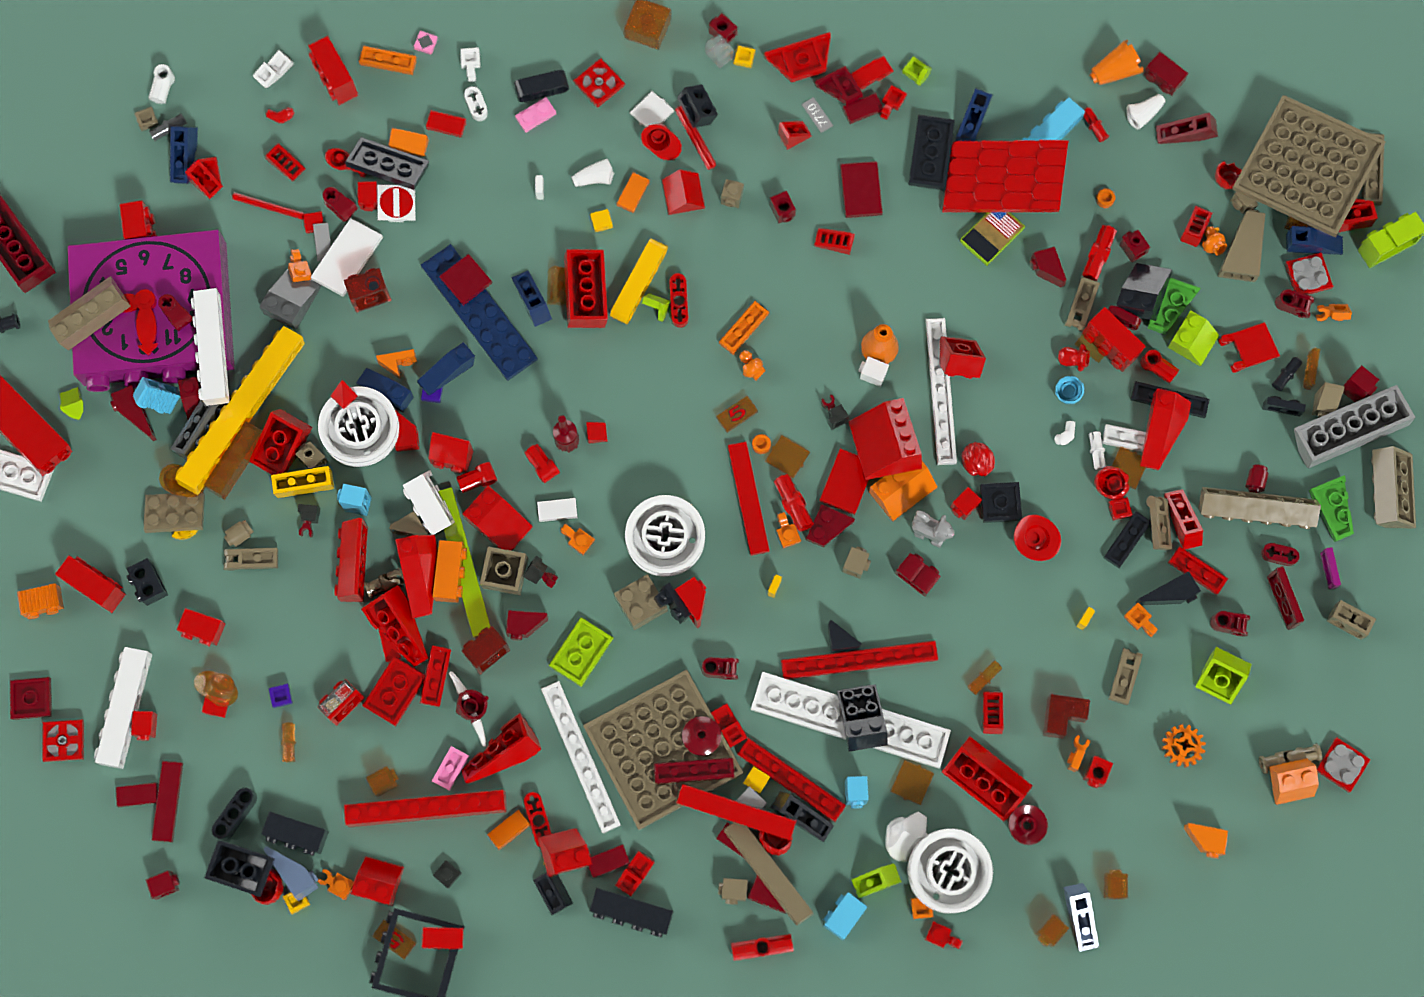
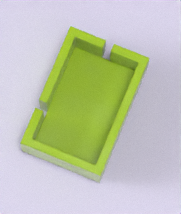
(1391, 239)

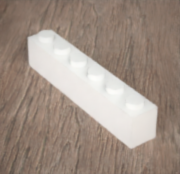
(211, 347)
(124, 700)

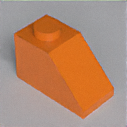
(1208, 839)

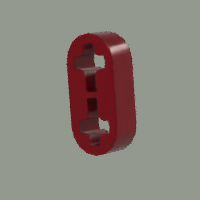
(1126, 318)
(1281, 550)

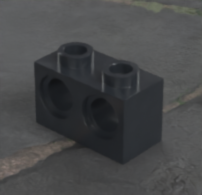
(697, 106)
(150, 579)

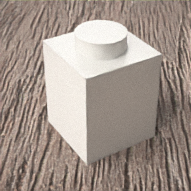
(873, 371)

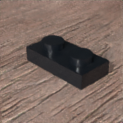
(1290, 407)

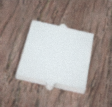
(651, 110)

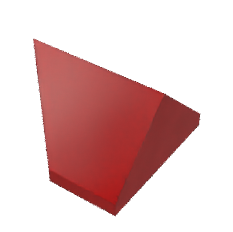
(205, 176)

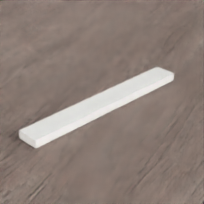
(940, 395)
(580, 757)

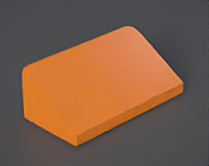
(408, 142)
(508, 830)

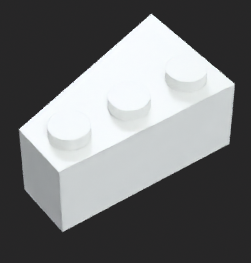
(428, 503)

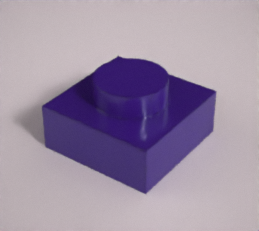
(435, 397)
(280, 696)

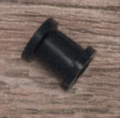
(9, 323)

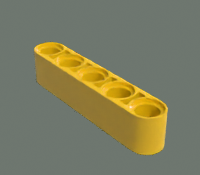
(638, 281)

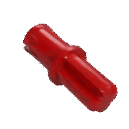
(1095, 125)

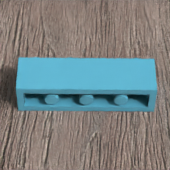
(1059, 123)

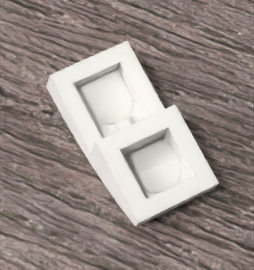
(273, 70)

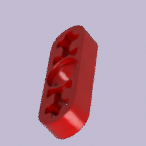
(683, 287)
(529, 807)

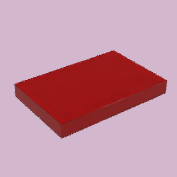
(845, 483)
(394, 691)

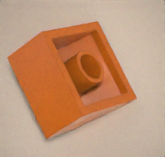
(1294, 781)

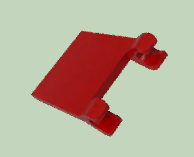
(1253, 346)

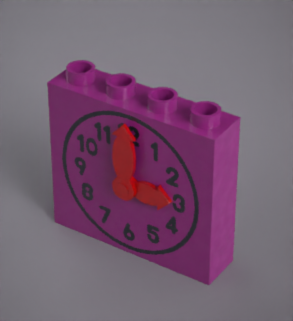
(141, 337)

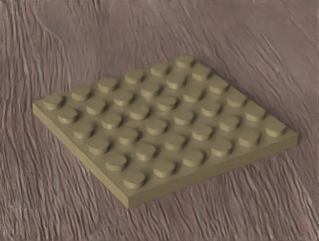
(1309, 165)
(649, 733)

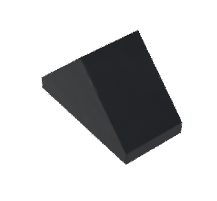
(840, 639)

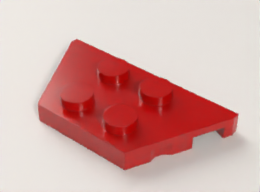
(801, 58)

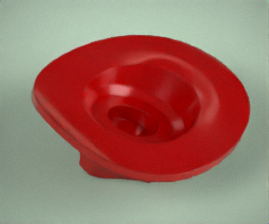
(1037, 538)

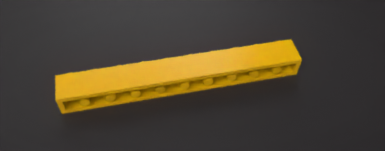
(242, 408)

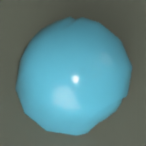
(1069, 390)

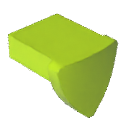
(916, 71)
(658, 303)
(72, 403)

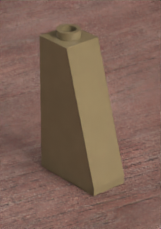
(1245, 251)

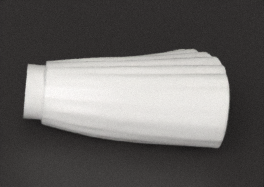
(1143, 112)
(596, 173)

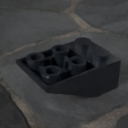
(862, 718)

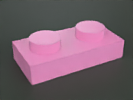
(535, 114)
(450, 768)

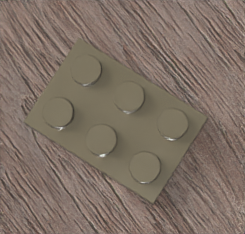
(173, 513)

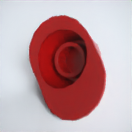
(661, 141)

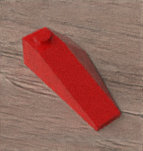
(1165, 422)
(418, 566)
(394, 618)
(511, 747)

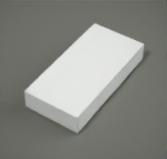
(557, 510)

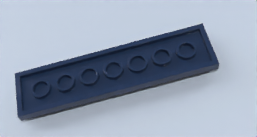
(483, 319)

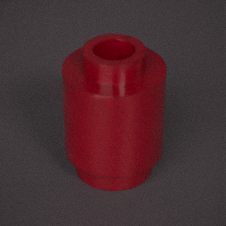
(1257, 478)

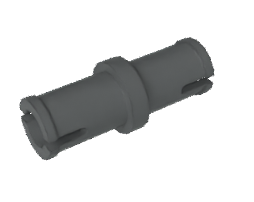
(165, 128)

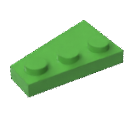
(1174, 303)
(1334, 507)

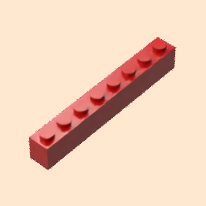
(425, 808)

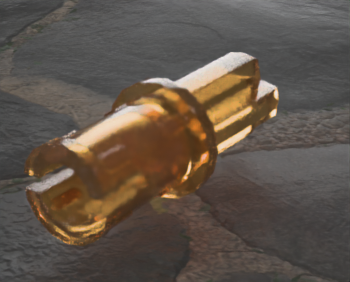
(985, 677)
(288, 742)

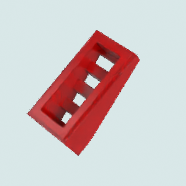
(279, 149)
(1191, 236)
(846, 249)
(993, 725)

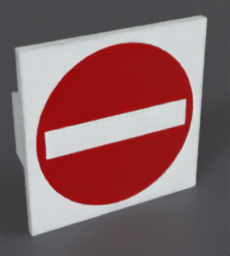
(395, 203)

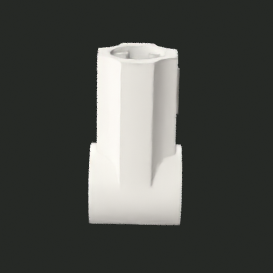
(161, 85)

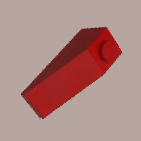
(1184, 519)

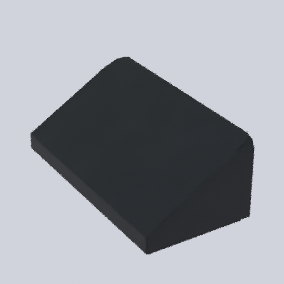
(553, 892)

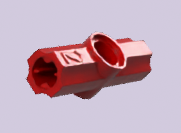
(1099, 252)
(793, 502)
(748, 949)

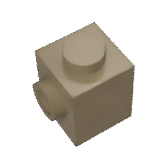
(732, 193)
(1243, 202)
(311, 456)
(856, 562)
(733, 890)

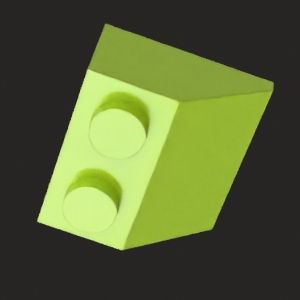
(1194, 338)
(1223, 675)

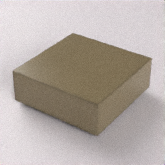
(146, 118)

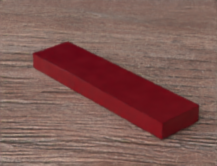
(694, 770)
(167, 801)

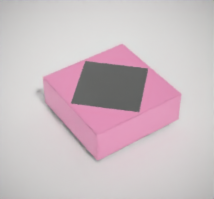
(425, 42)

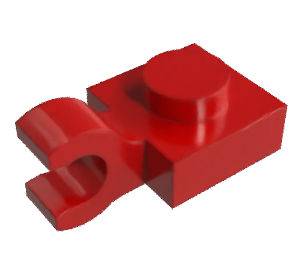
(893, 100)
(940, 935)

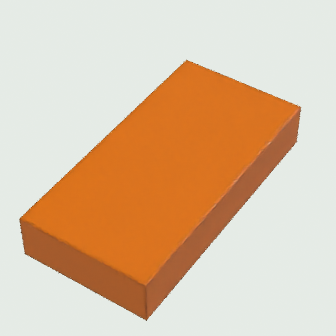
(633, 192)

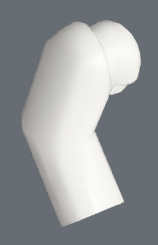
(1068, 435)

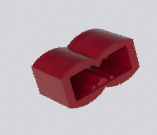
(918, 574)

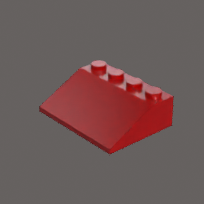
(886, 440)

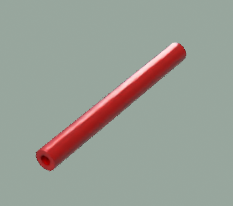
(269, 206)

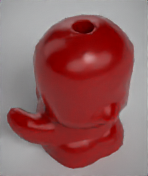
(1072, 357)

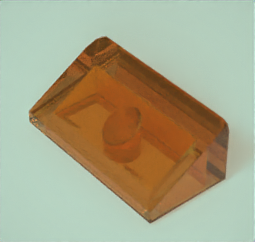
(556, 286)

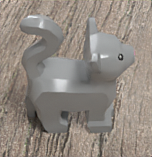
(928, 527)

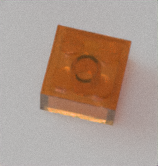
(647, 23)

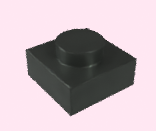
(447, 874)

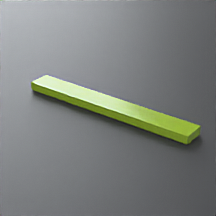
(472, 593)

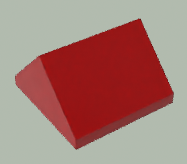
(683, 192)

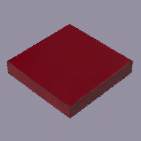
(465, 279)
(30, 698)

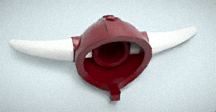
(471, 706)

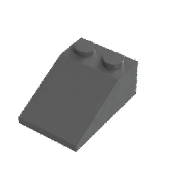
(289, 300)

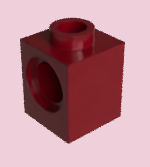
(722, 21)
(779, 200)
(163, 884)

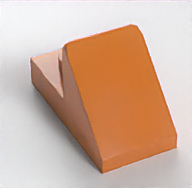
(393, 360)

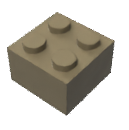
(504, 571)
(639, 603)

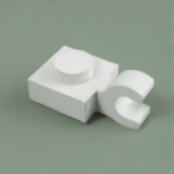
(470, 59)

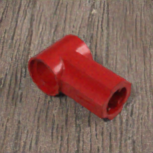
(1161, 367)
(543, 465)
(481, 476)

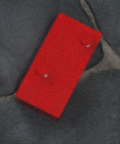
(585, 288)

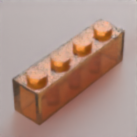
(233, 461)

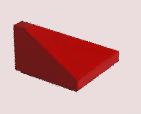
(343, 395)

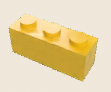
(302, 482)

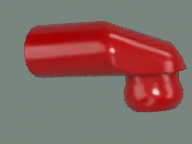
(282, 116)

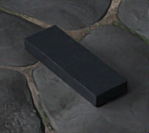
(1127, 539)

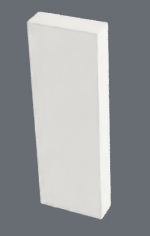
(1123, 437)

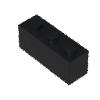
(294, 834)

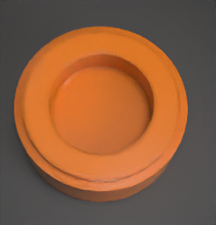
(1105, 198)
(761, 444)

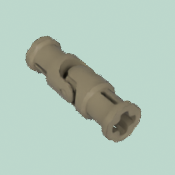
(385, 582)
(1311, 753)

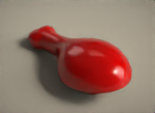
(337, 159)

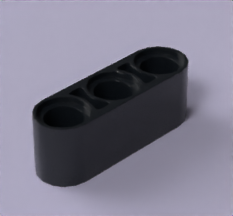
(541, 86)
(225, 819)

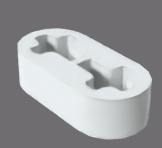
(473, 104)

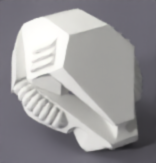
(904, 835)

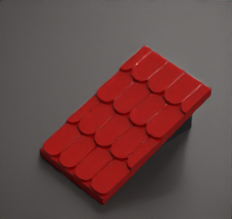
(1005, 176)

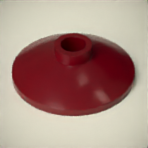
(705, 745)
(1037, 824)

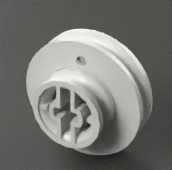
(336, 423)
(665, 516)
(971, 870)

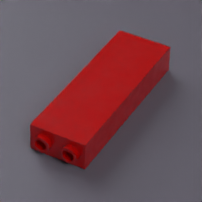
(30, 432)

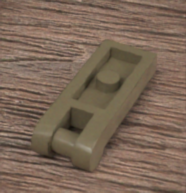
(1082, 303)
(1160, 522)
(251, 558)
(1125, 677)

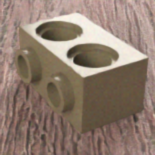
(1351, 620)

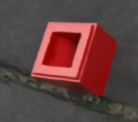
(596, 432)
(212, 709)

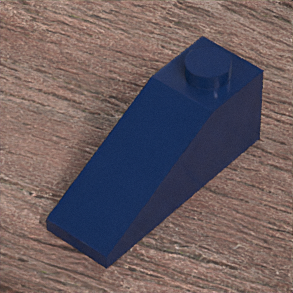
(974, 115)
(182, 152)
(532, 298)
(447, 369)
(396, 393)

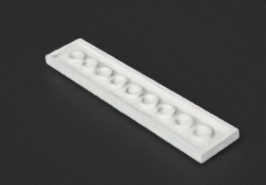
(822, 713)

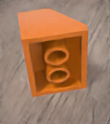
(902, 491)

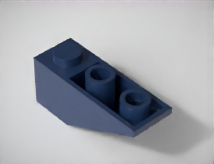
(1313, 241)

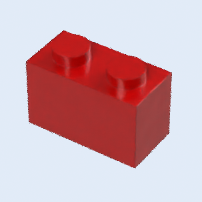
(200, 627)

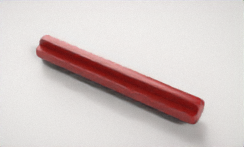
(696, 139)

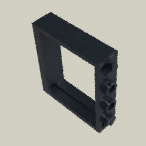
(386, 940)

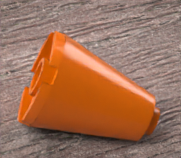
(1117, 65)
(880, 344)

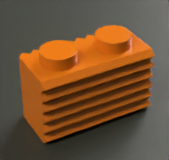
(40, 600)

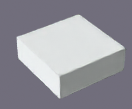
(539, 187)

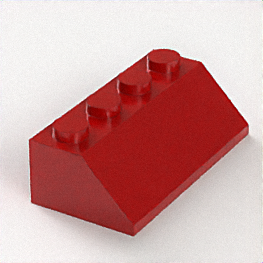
(352, 561)
(987, 779)

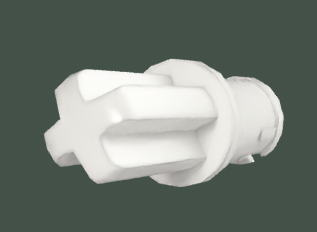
(1097, 450)

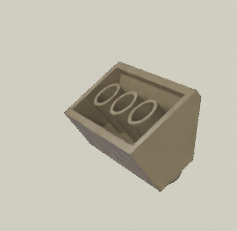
(88, 314)
(1393, 488)

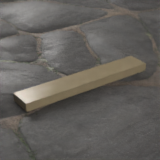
(769, 872)

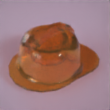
(169, 483)
(216, 687)

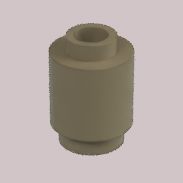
(238, 533)

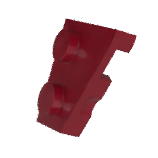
(840, 86)
(828, 525)

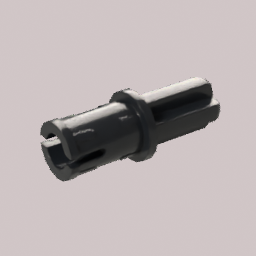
(1287, 373)

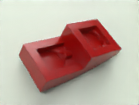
(871, 72)
(728, 725)
(635, 873)

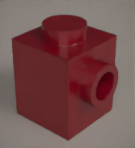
(1134, 245)

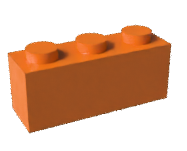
(449, 571)

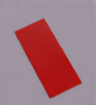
(389, 648)

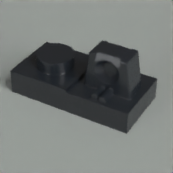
(669, 597)

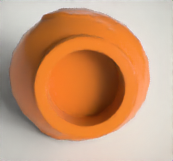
(1215, 241)
(754, 368)

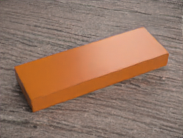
(387, 60)
(744, 327)

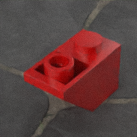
(408, 435)

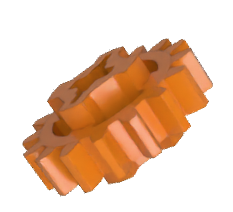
(1191, 748)

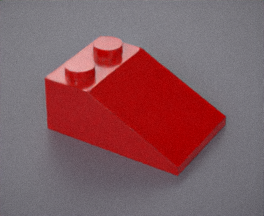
(279, 442)
(497, 520)

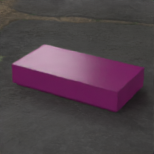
(1330, 568)

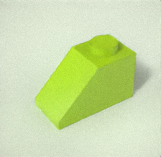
(876, 880)

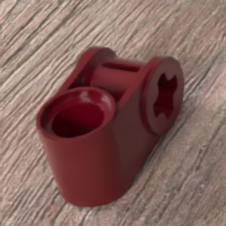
(341, 205)
(1298, 304)
(175, 313)
(1234, 623)
(722, 668)

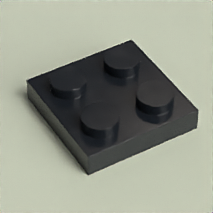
(1001, 502)

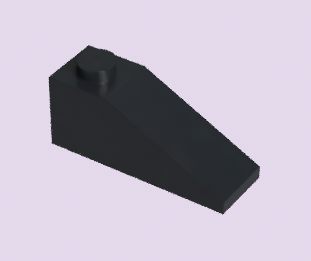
(1174, 592)
(806, 818)

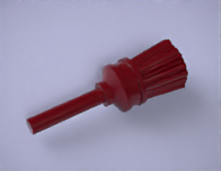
(565, 435)

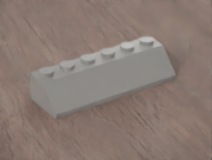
(1353, 426)

